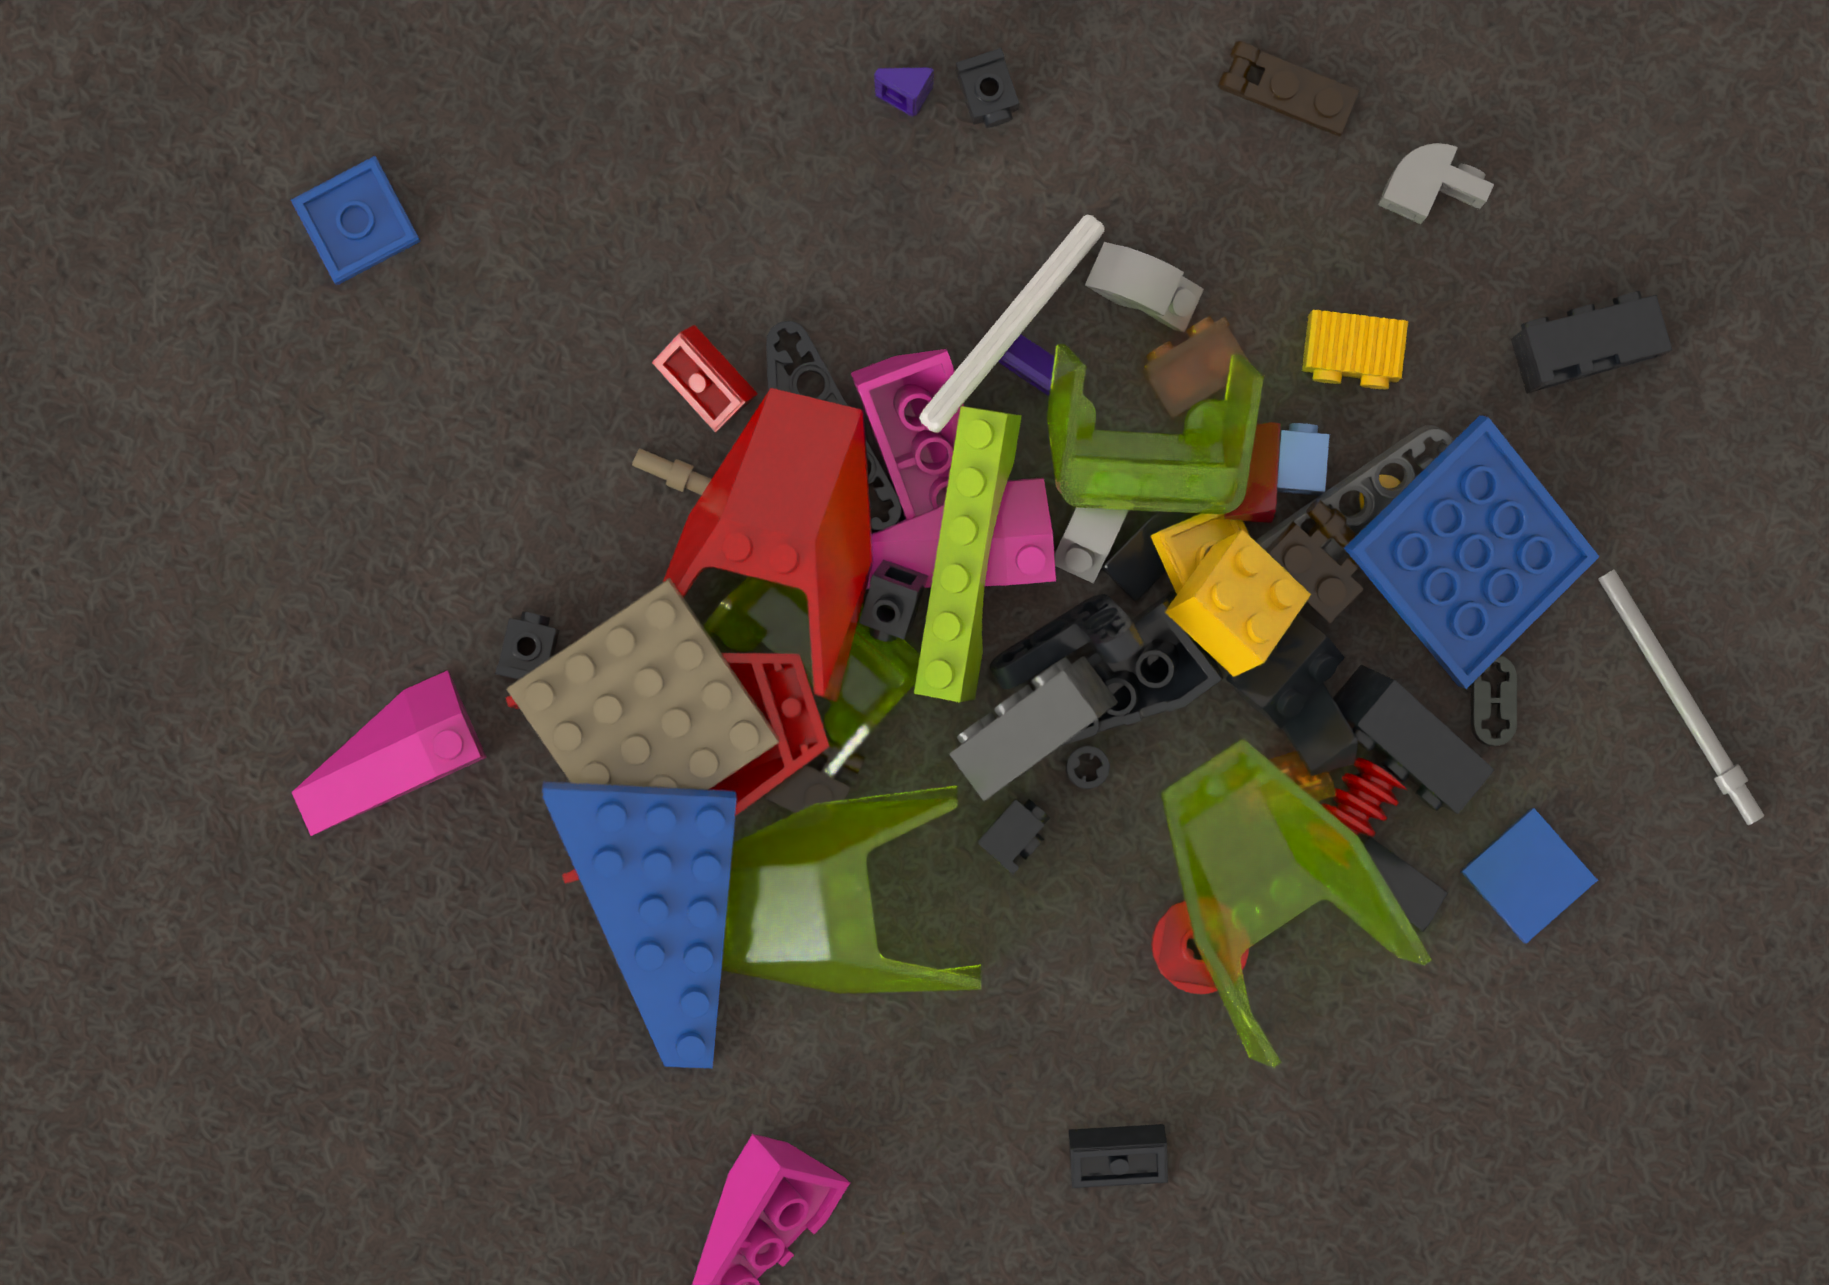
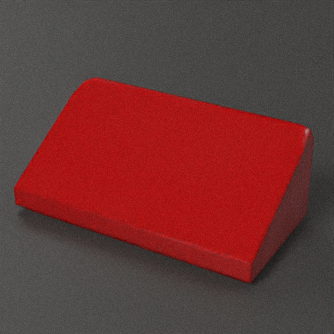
(704, 377)

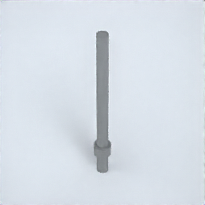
(1729, 777)

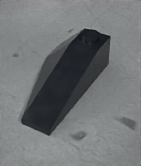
(1158, 677)

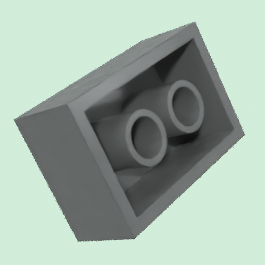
(1031, 725)

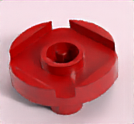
(1173, 956)

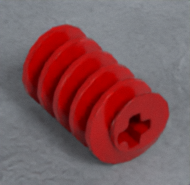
(1364, 797)

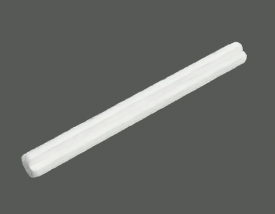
(1011, 323)

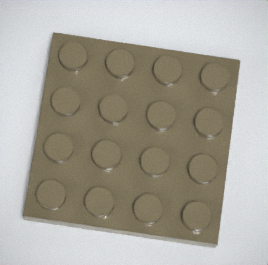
(645, 702)

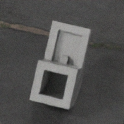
(1423, 174)
(1145, 285)
(1088, 541)

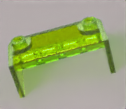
(1144, 471)
(875, 673)

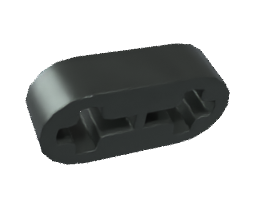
(1505, 700)

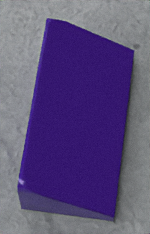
(904, 87)
(1030, 363)

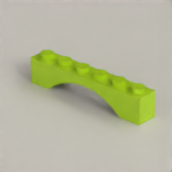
(975, 488)

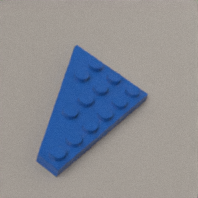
(660, 891)

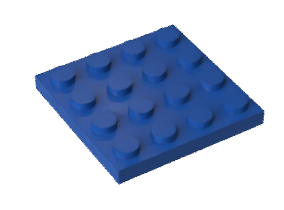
(1472, 551)

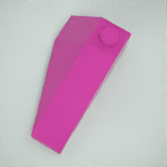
(914, 456)
(1019, 546)
(399, 750)
(764, 1209)

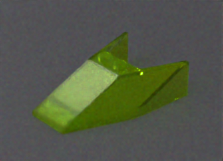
(1258, 856)
(806, 904)

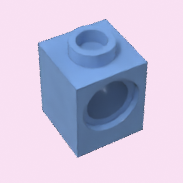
(1302, 460)

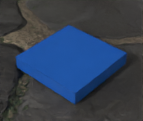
(355, 220)
(1528, 875)

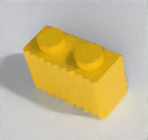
(1354, 348)

